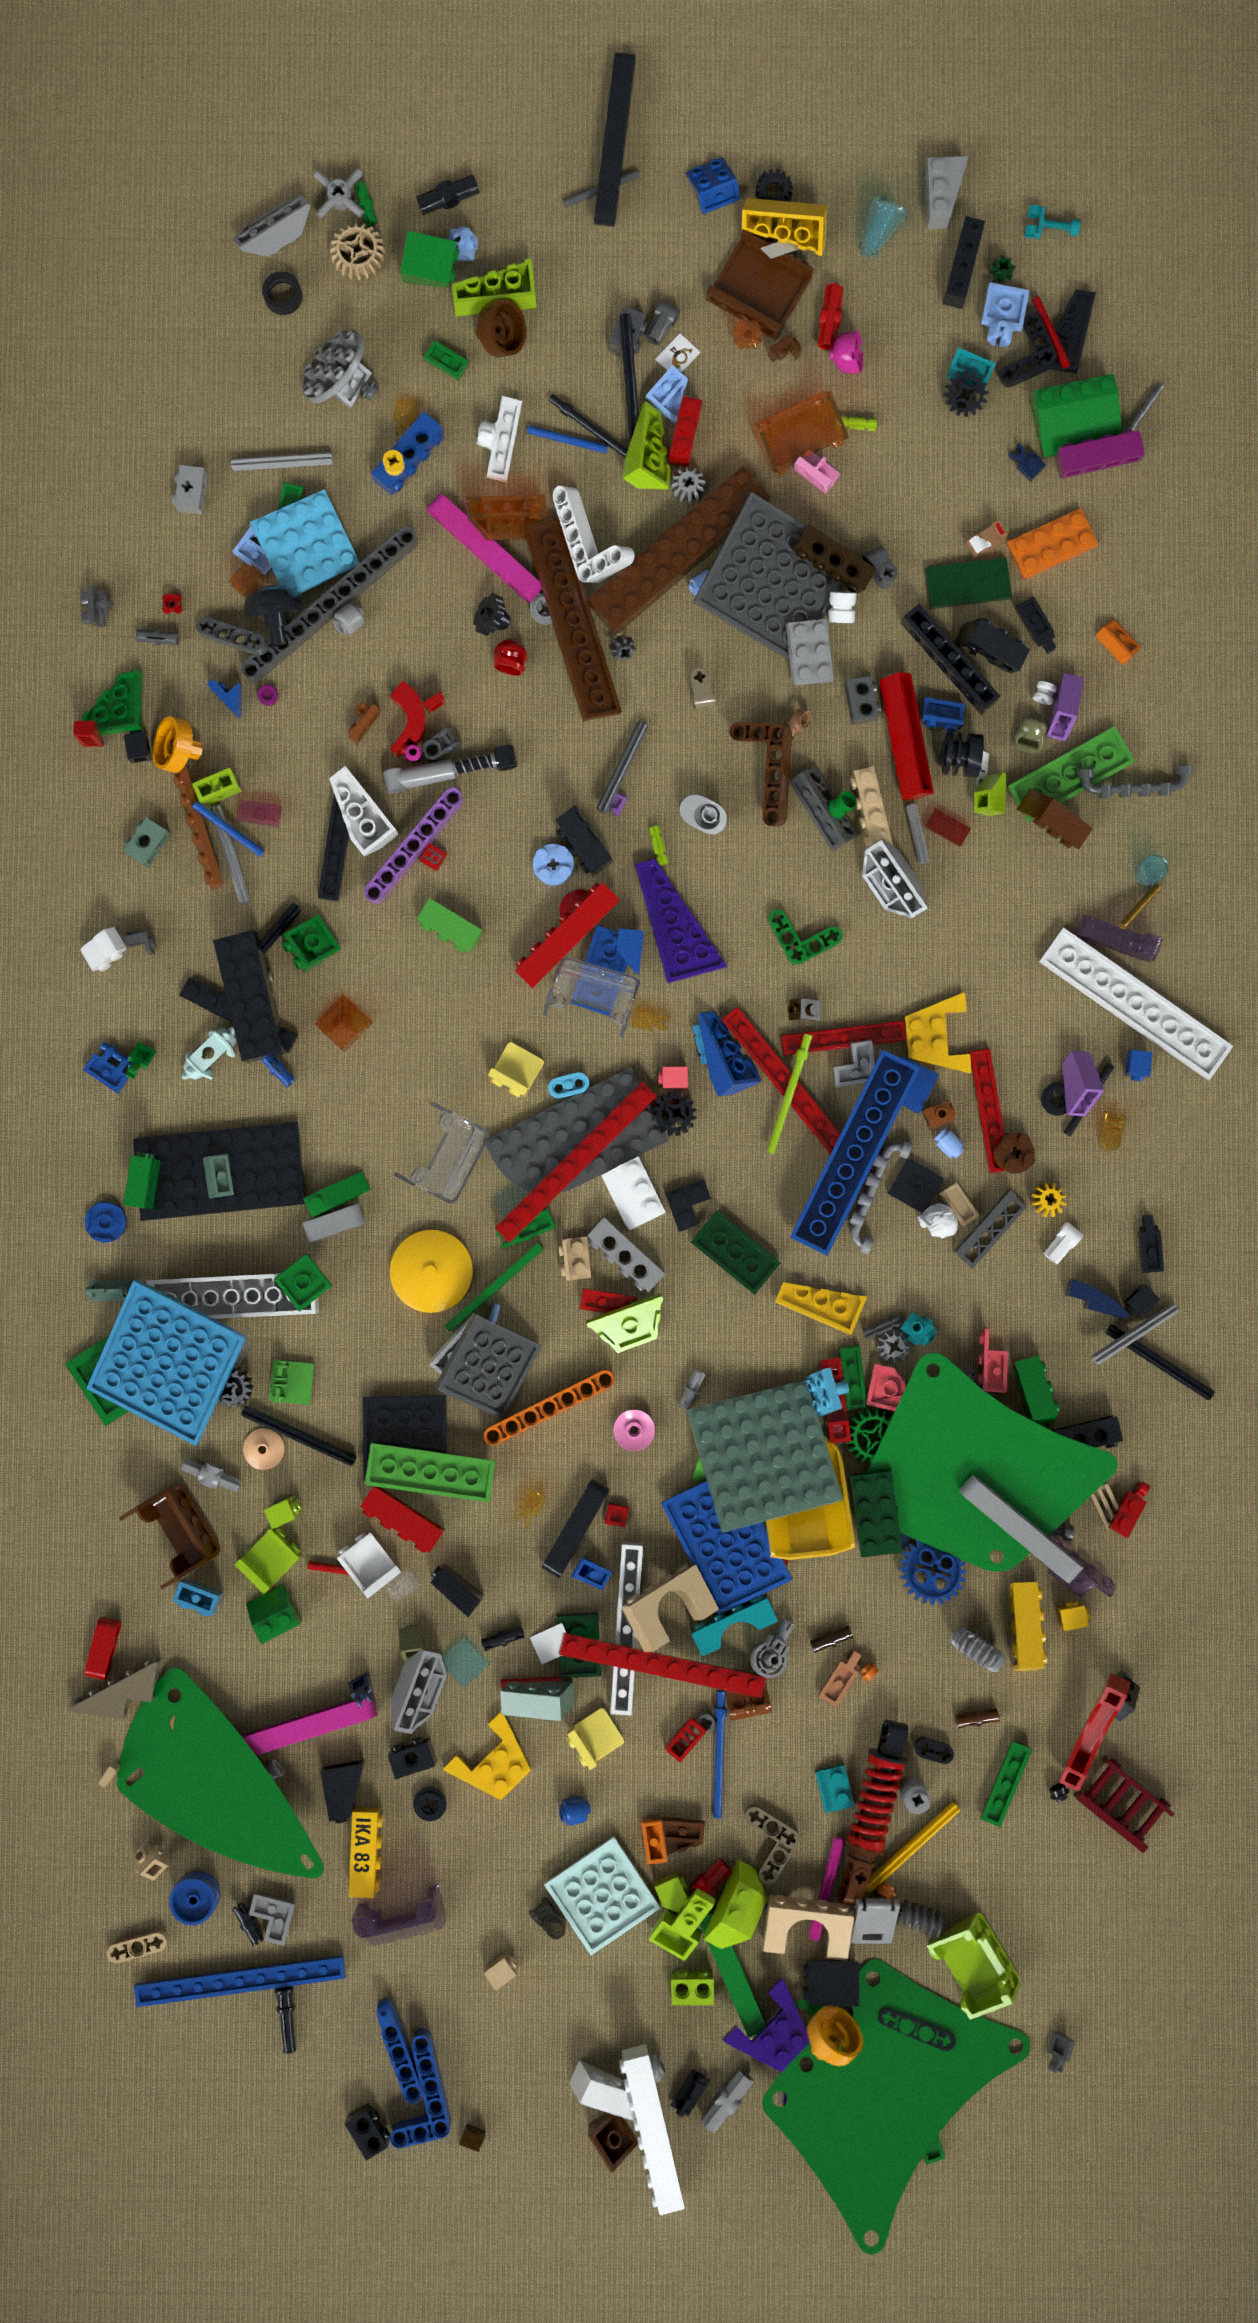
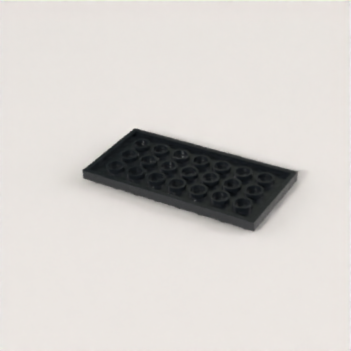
(262, 1164)

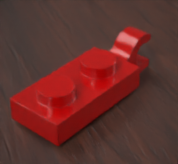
(1129, 1510)

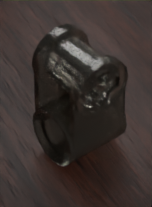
(547, 1917)

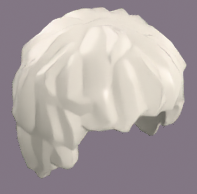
(939, 1220)

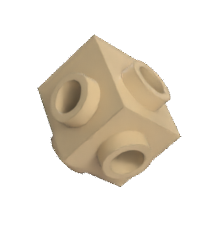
(149, 1861)

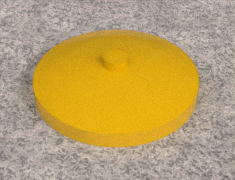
(431, 1271)

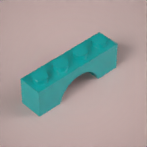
(709, 1634)

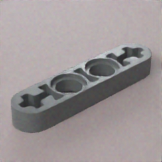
(233, 633)

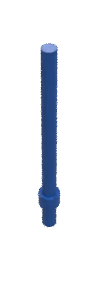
(720, 1713)

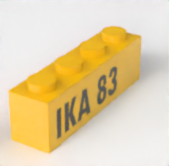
(364, 1852)

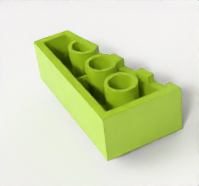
(512, 283)

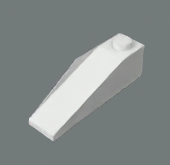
(363, 818)

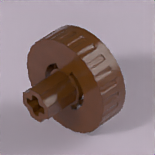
(492, 330)

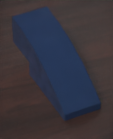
(1095, 1299)

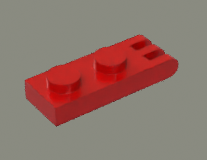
(603, 1301)

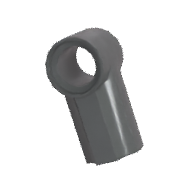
(664, 318)

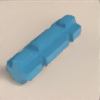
(699, 1043)

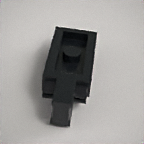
(1037, 624)
(1150, 1246)

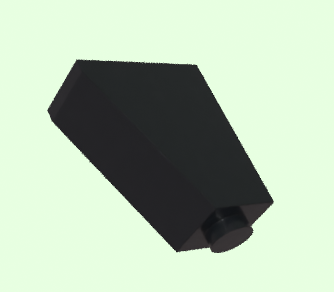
(456, 1589)
(341, 1788)

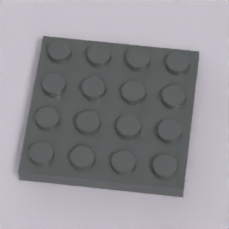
(487, 1366)

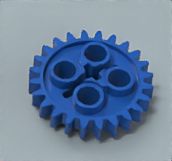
(928, 1589)

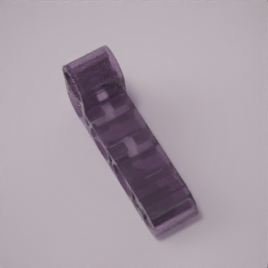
(1127, 942)

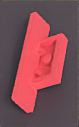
(993, 1367)

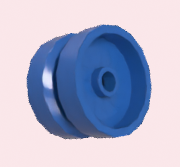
(198, 1909)

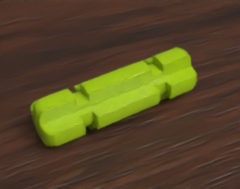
(860, 423)
(658, 845)

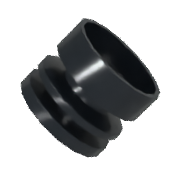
(962, 754)

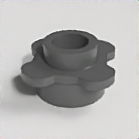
(369, 390)

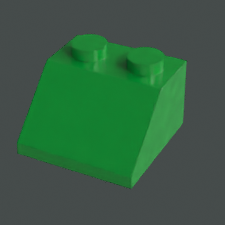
(272, 1614)

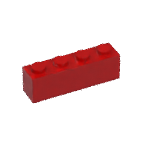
(402, 1518)

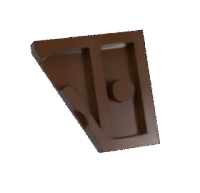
(682, 1833)

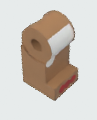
(987, 539)

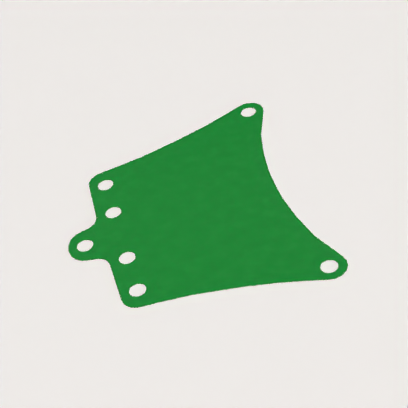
(878, 2114)

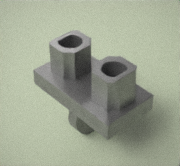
(97, 607)

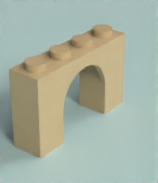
(643, 1609)
(786, 1911)

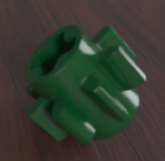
(998, 273)

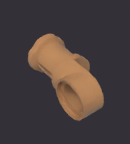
(796, 723)

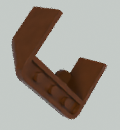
(183, 1527)

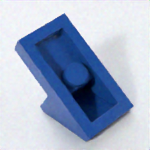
(232, 699)
(591, 1573)

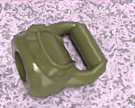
(1032, 730)

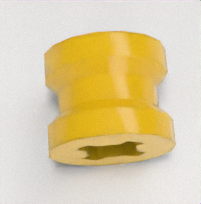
(395, 467)

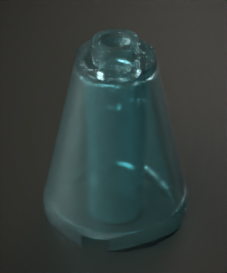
(880, 225)

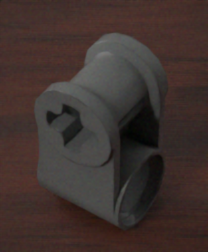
(884, 566)
(442, 743)

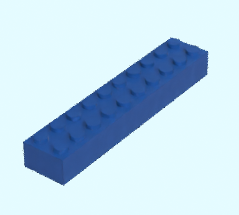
(855, 1152)

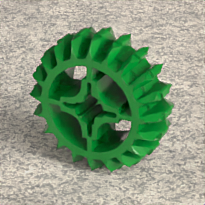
(876, 1427)

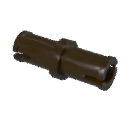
(831, 1639)

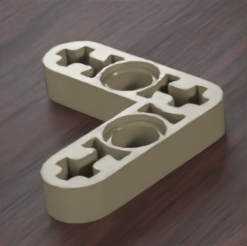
(780, 1842)

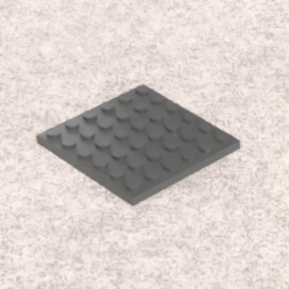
(759, 579)

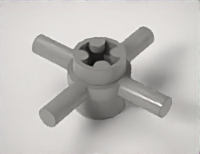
(334, 189)

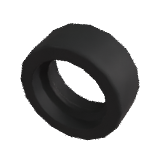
(278, 278)

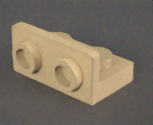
(576, 1258)

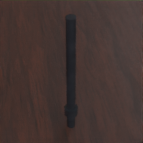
(568, 410)

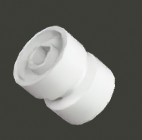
(842, 607)

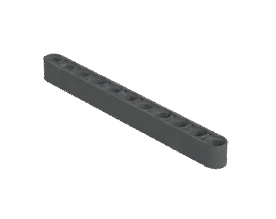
(333, 594)

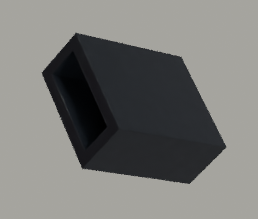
(831, 1982)

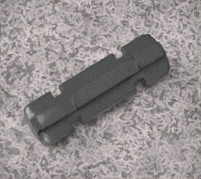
(882, 1326)

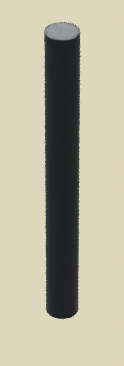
(1076, 1119)

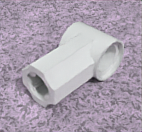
(1065, 1239)

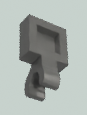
(1061, 2049)

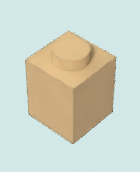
(501, 1970)

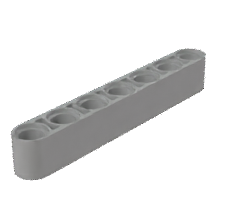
(1021, 1528)

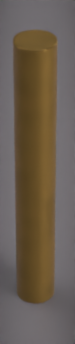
(1139, 906)

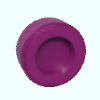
(268, 695)

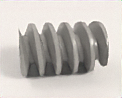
(915, 1796)

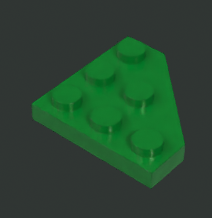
(120, 706)

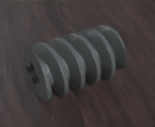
(920, 1916)

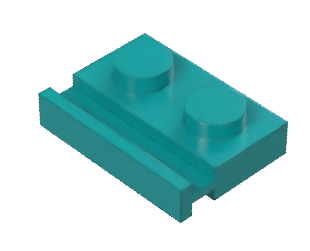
(967, 361)
(834, 1788)

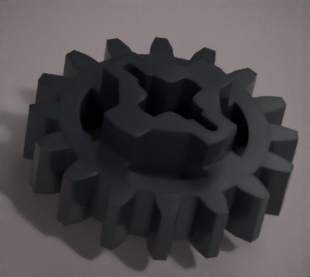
(969, 402)
(667, 1108)
(233, 1390)

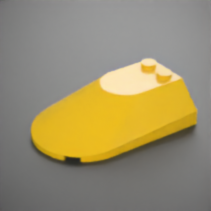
(818, 1530)

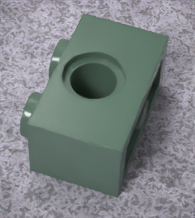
(146, 854)

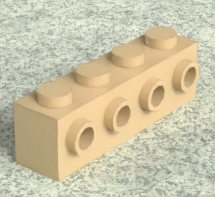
(871, 807)

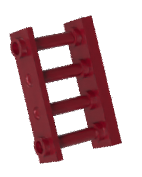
(1104, 1811)

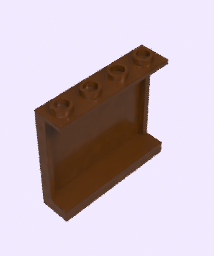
(760, 285)

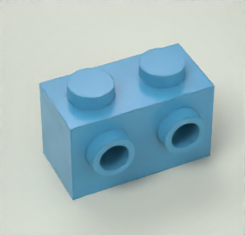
(197, 1597)

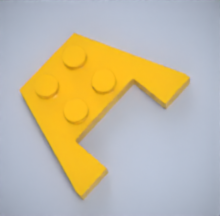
(928, 1035)
(500, 1768)

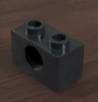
(402, 1766)

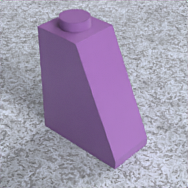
(1065, 707)
(1080, 1083)

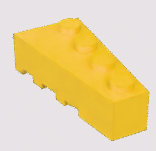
(788, 222)
(1027, 1626)

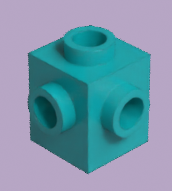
(919, 1329)

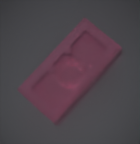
(259, 813)

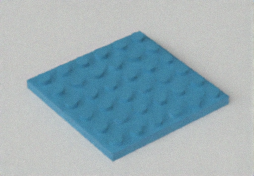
(166, 1362)

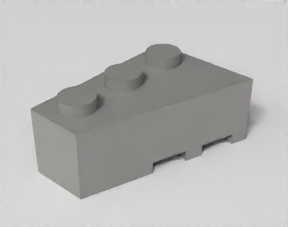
(941, 188)

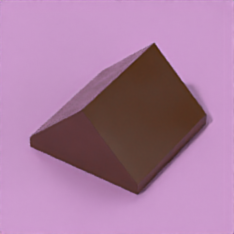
(611, 2139)

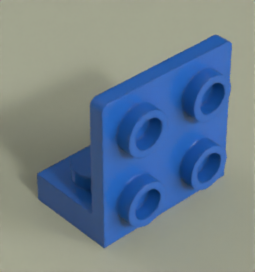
(714, 185)

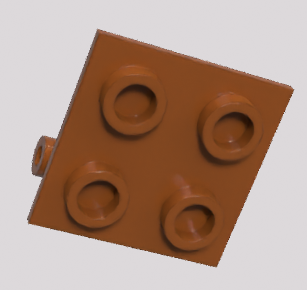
(747, 1706)

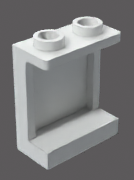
(368, 1564)

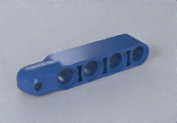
(388, 2017)

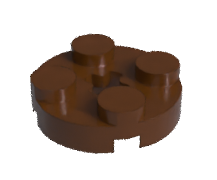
(1025, 1151)

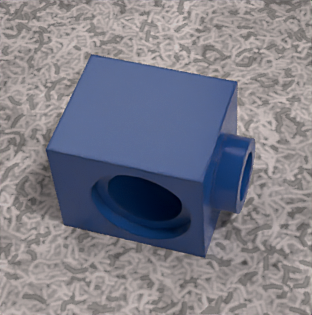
(1138, 1064)

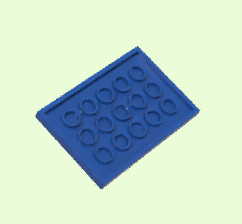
(732, 1562)

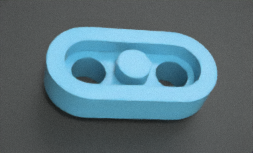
(568, 1085)

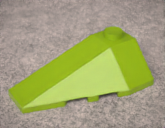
(645, 460)

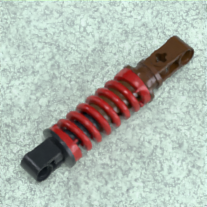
(868, 1833)

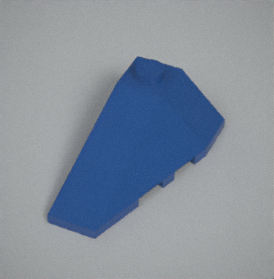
(726, 1064)

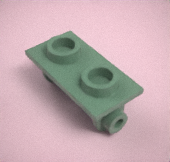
(107, 1290)

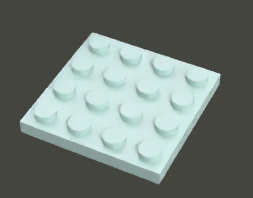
(602, 1895)

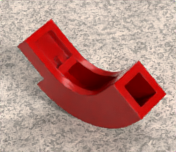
(410, 703)

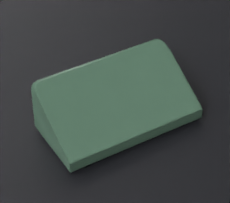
(218, 1176)

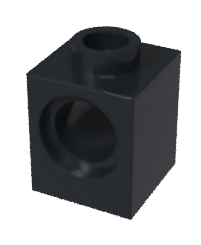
(137, 746)
(1141, 1301)

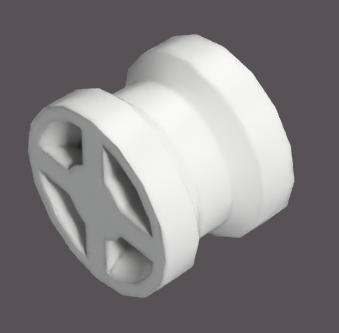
(1045, 692)

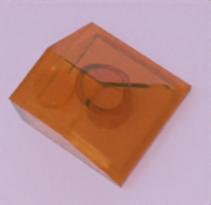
(343, 1023)

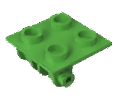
(291, 1382)

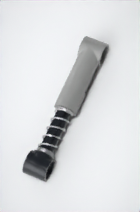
(401, 779)

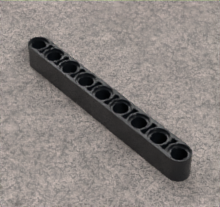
(614, 139)

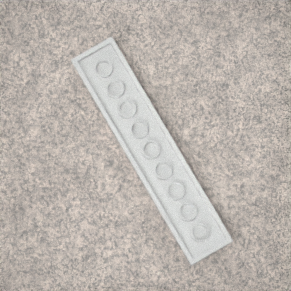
(1136, 1004)

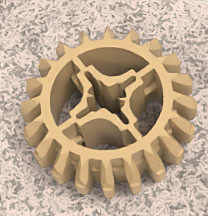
(371, 257)

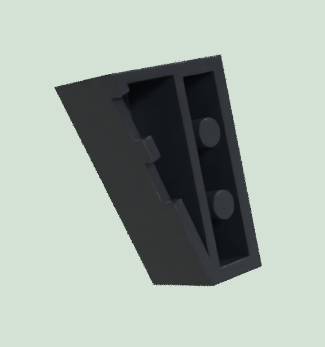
(993, 644)
(582, 842)

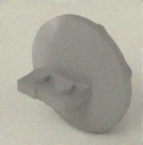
(337, 370)

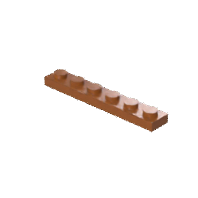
(199, 837)

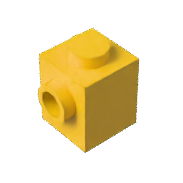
(1073, 1615)

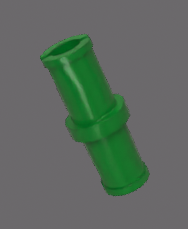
(366, 203)

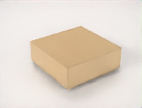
(109, 1774)

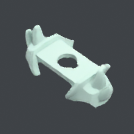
(220, 1041)

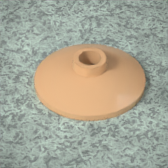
(274, 1448)

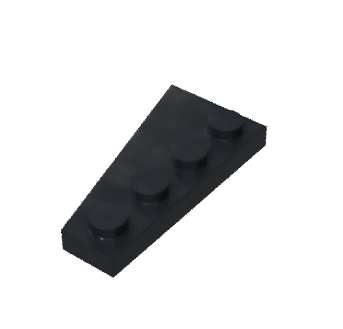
(1073, 329)

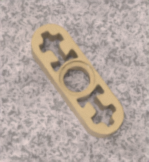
(121, 1945)

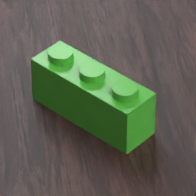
(449, 926)

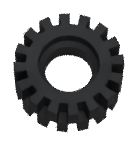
(777, 179)

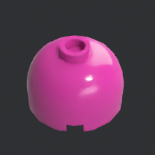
(848, 353)

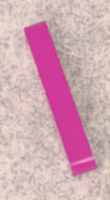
(487, 551)
(309, 1725)

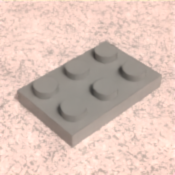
(809, 652)

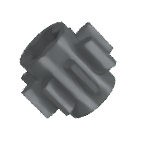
(622, 647)

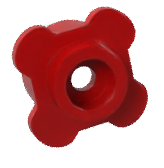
(168, 599)

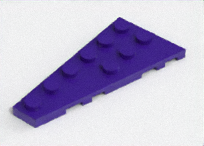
(679, 938)

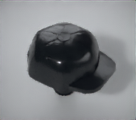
(273, 603)

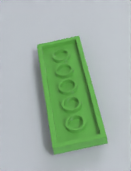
(1059, 779)
(430, 1472)

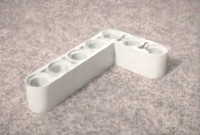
(587, 562)

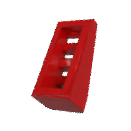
(87, 734)
(679, 1756)

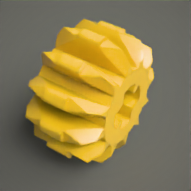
(1042, 1203)

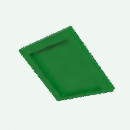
(82, 1369)

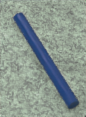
(567, 439)
(228, 828)

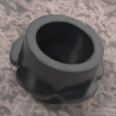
(1059, 1792)

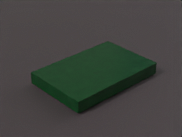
(582, 1625)

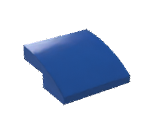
(920, 1088)

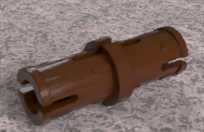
(977, 1718)

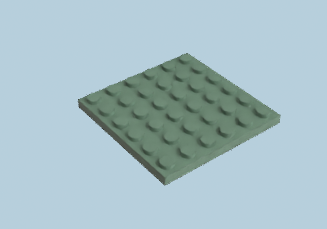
(764, 1456)

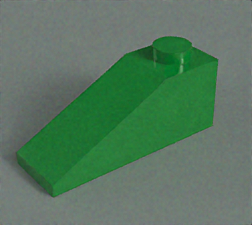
(336, 1194)

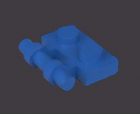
(105, 1072)

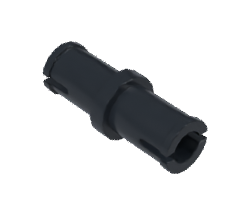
(503, 1638)
(247, 1924)

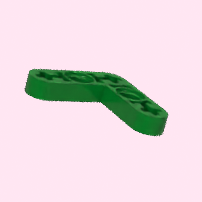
(802, 947)

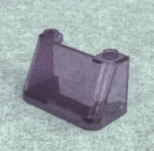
(428, 1918)

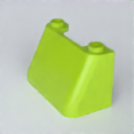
(977, 1965)

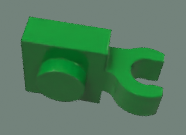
(139, 1057)

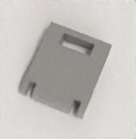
(875, 1921)

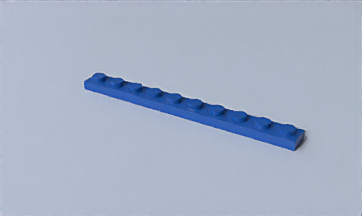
(239, 1981)

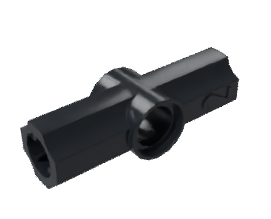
(447, 194)

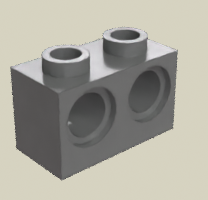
(857, 700)

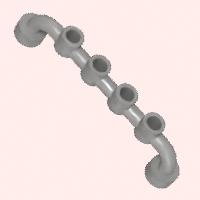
(866, 1199)

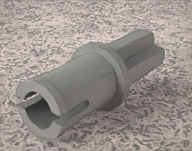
(691, 1389)

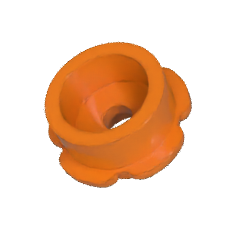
(869, 1671)
(885, 1890)

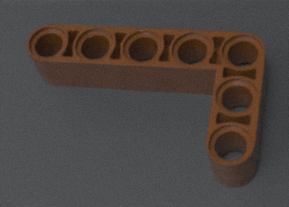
(772, 765)

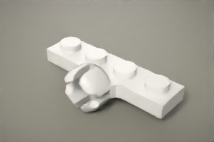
(500, 438)

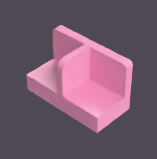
(817, 471)

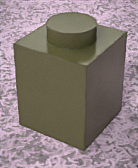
(410, 1641)

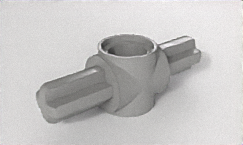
(211, 1475)

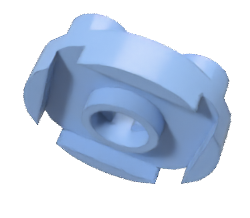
(563, 870)

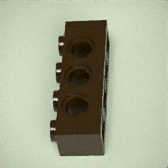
(844, 558)

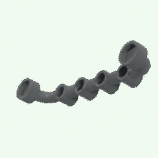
(1125, 790)

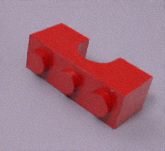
(685, 431)

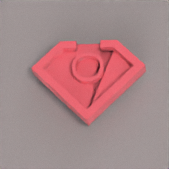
(885, 1388)

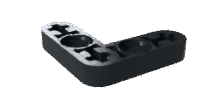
(1039, 353)

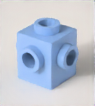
(466, 242)

